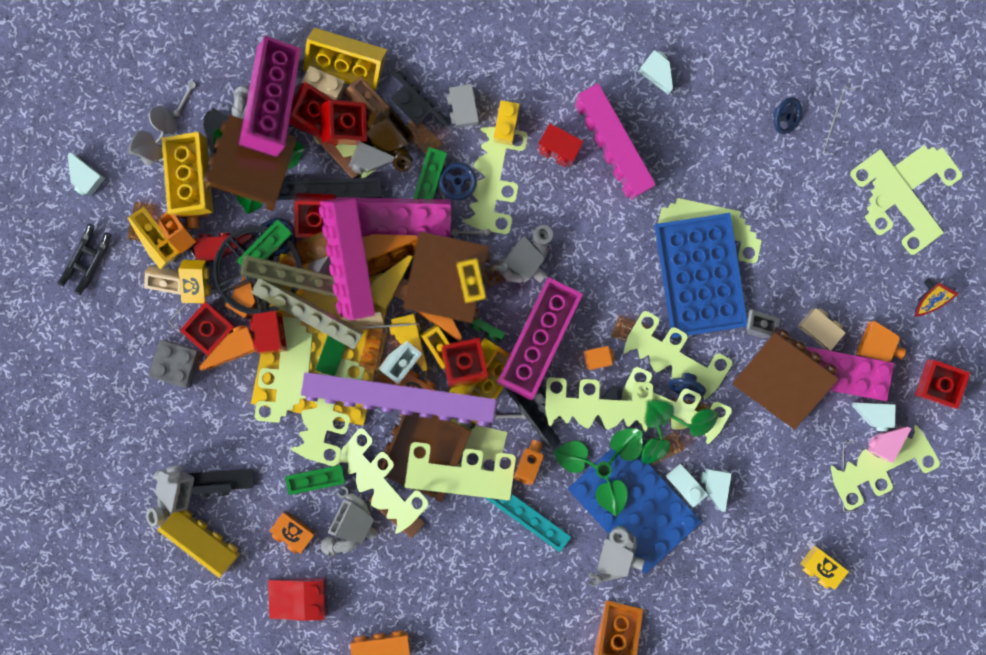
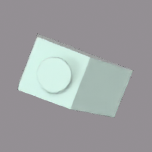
(658, 71)
(83, 176)
(400, 362)
(877, 415)
(686, 485)
(717, 486)

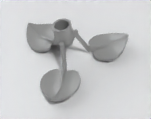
(143, 142)

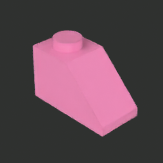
(888, 443)

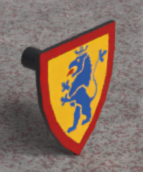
(934, 298)

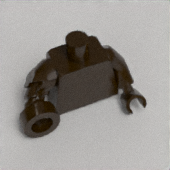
(390, 136)

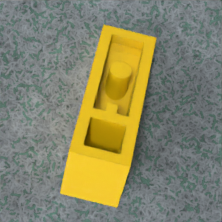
(153, 238)
(386, 285)
(409, 334)

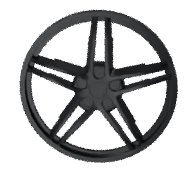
(217, 277)

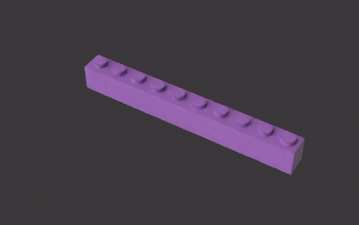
(399, 397)

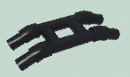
(75, 265)

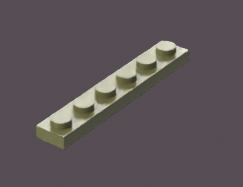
(287, 275)
(308, 312)

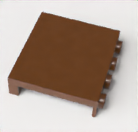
(246, 169)
(435, 279)
(786, 378)
(445, 441)

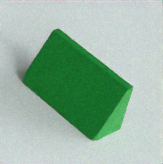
(330, 356)

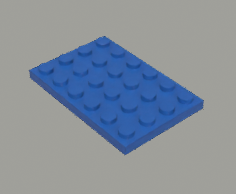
(701, 274)
(651, 510)

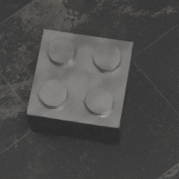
(174, 363)

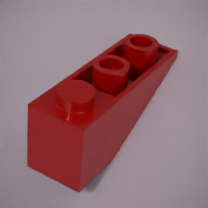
(207, 246)

